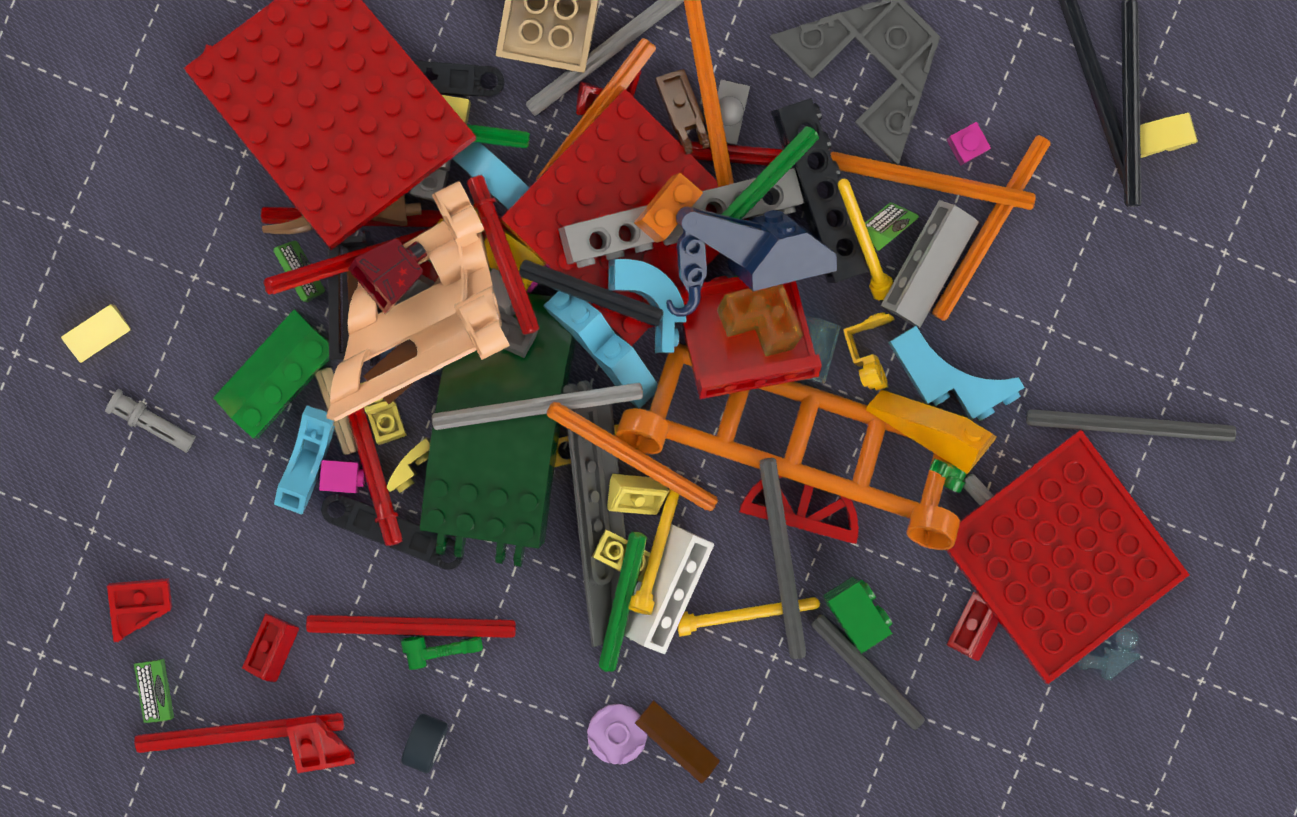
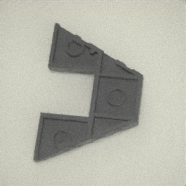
(894, 39)

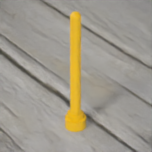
(880, 281)
(642, 600)
(690, 622)

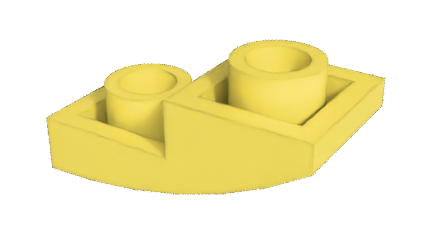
(1167, 134)
(385, 421)
(404, 472)
(612, 551)

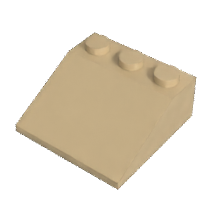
(548, 32)

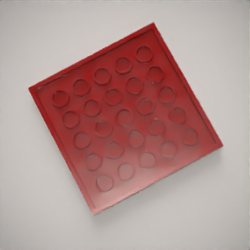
(605, 171)
(1064, 557)

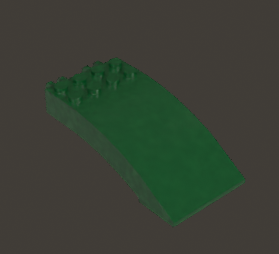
(499, 474)

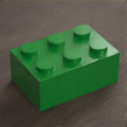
(857, 615)

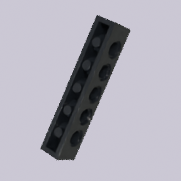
(816, 208)

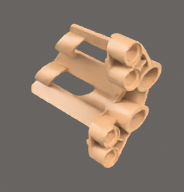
(442, 321)

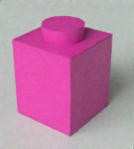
(968, 143)
(341, 476)

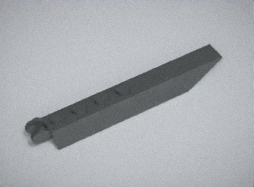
(591, 480)

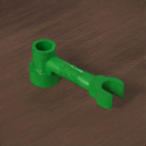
(953, 475)
(418, 653)

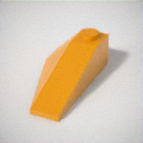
(940, 431)

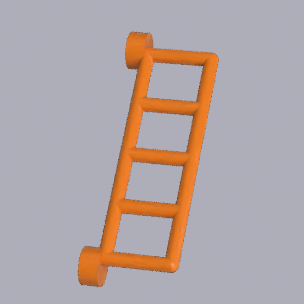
(647, 431)

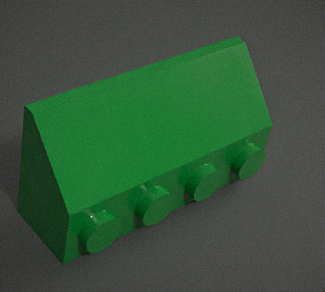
(274, 375)

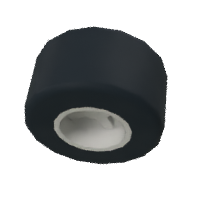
(424, 743)

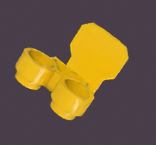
(872, 372)

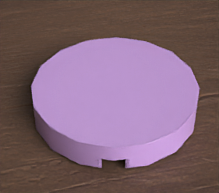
(615, 735)

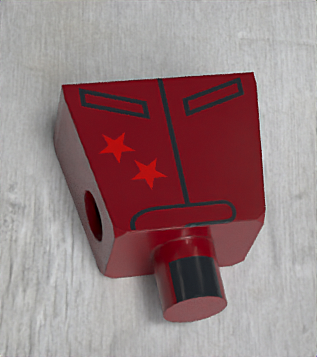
(388, 271)

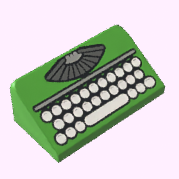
(888, 224)
(292, 257)
(154, 691)

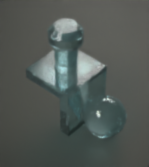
(1114, 659)

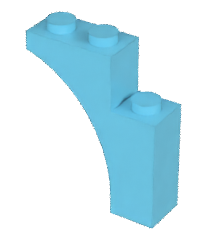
(599, 340)
(936, 377)

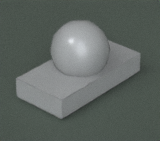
(732, 105)

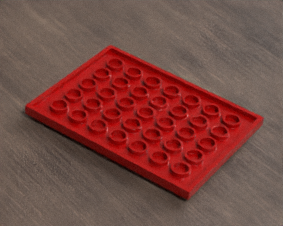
(330, 109)

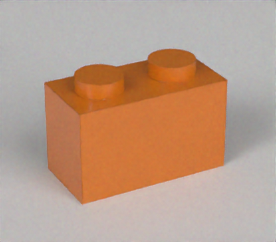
(660, 215)

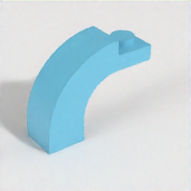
(499, 178)
(656, 289)
(305, 462)

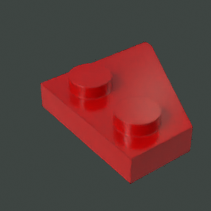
(137, 604)
(316, 745)

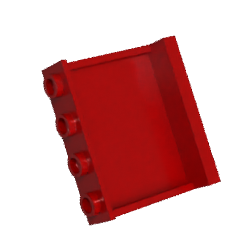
(738, 361)

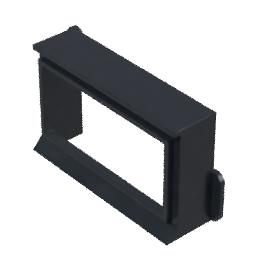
(350, 244)

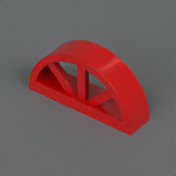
(811, 523)

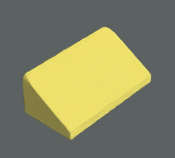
(96, 333)
(635, 494)

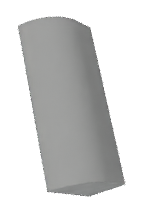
(930, 263)

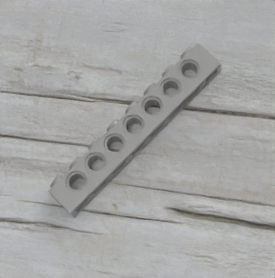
(576, 236)

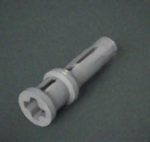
(138, 415)

